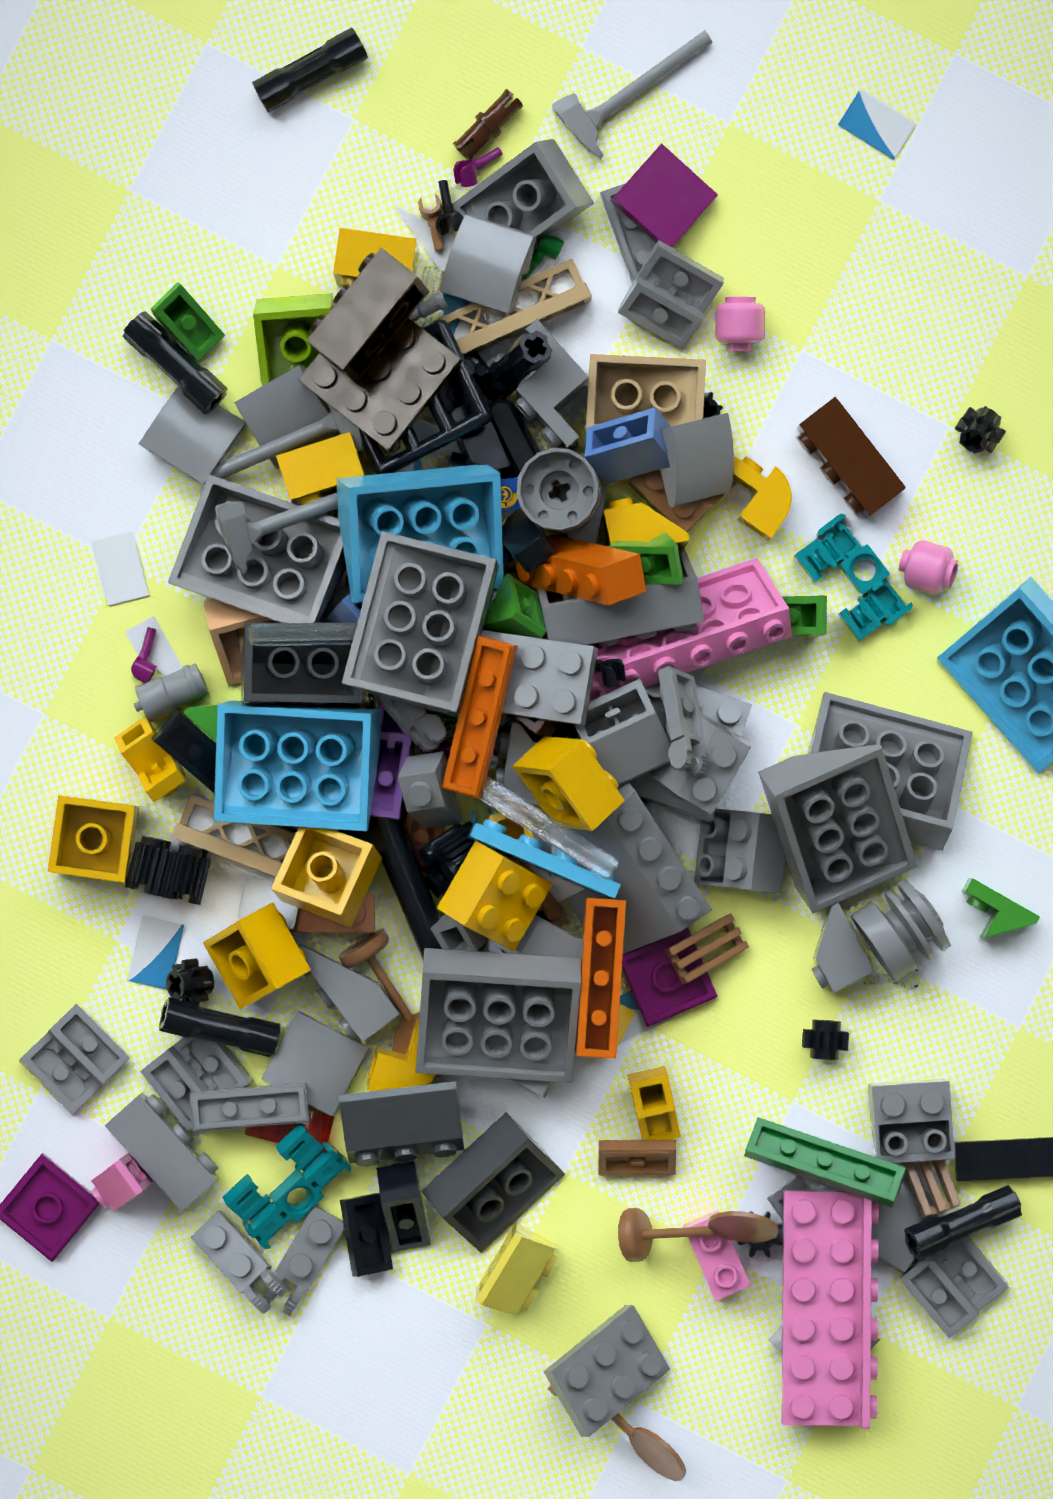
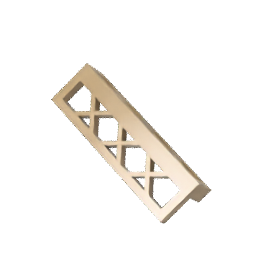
(516, 323)
(226, 848)

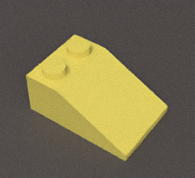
(515, 1270)

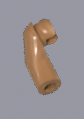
(551, 909)

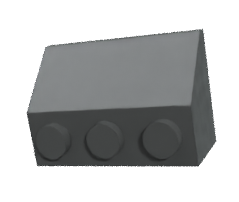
(295, 673)
(401, 1123)
(492, 1182)

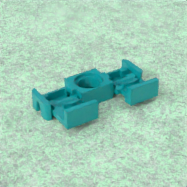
(881, 597)
(269, 1216)

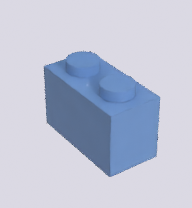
(627, 446)

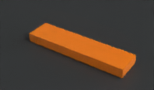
(479, 716)

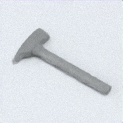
(585, 124)
(331, 423)
(241, 534)

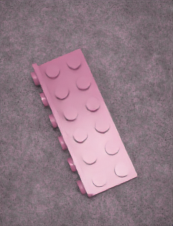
(739, 615)
(828, 1309)

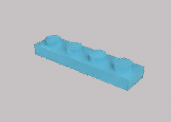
(529, 852)

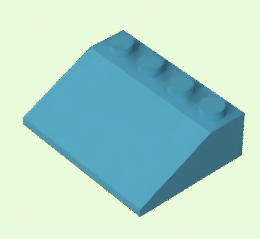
(435, 506)
(1009, 669)
(296, 764)

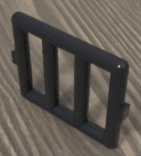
(448, 430)

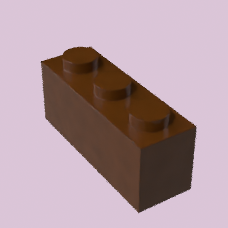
(849, 458)

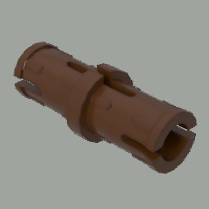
(488, 124)

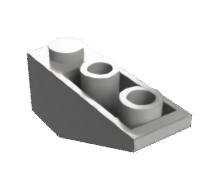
(356, 996)

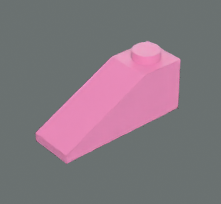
(120, 1183)

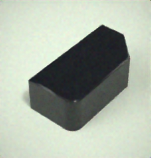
(481, 445)
(525, 541)

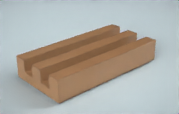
(733, 934)
(636, 1157)
(918, 1192)

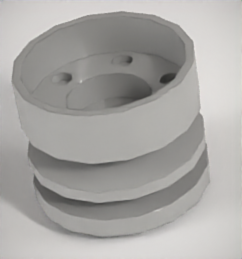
(537, 485)
(901, 930)

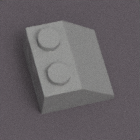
(724, 756)

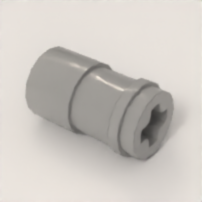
(170, 692)

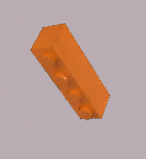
(587, 571)
(600, 978)

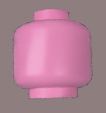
(740, 323)
(929, 567)

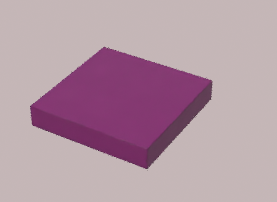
(664, 197)
(658, 985)
(47, 1207)

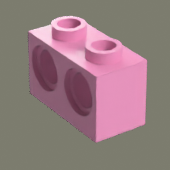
(718, 1261)

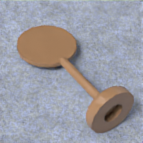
(365, 950)
(637, 1235)
(650, 1449)

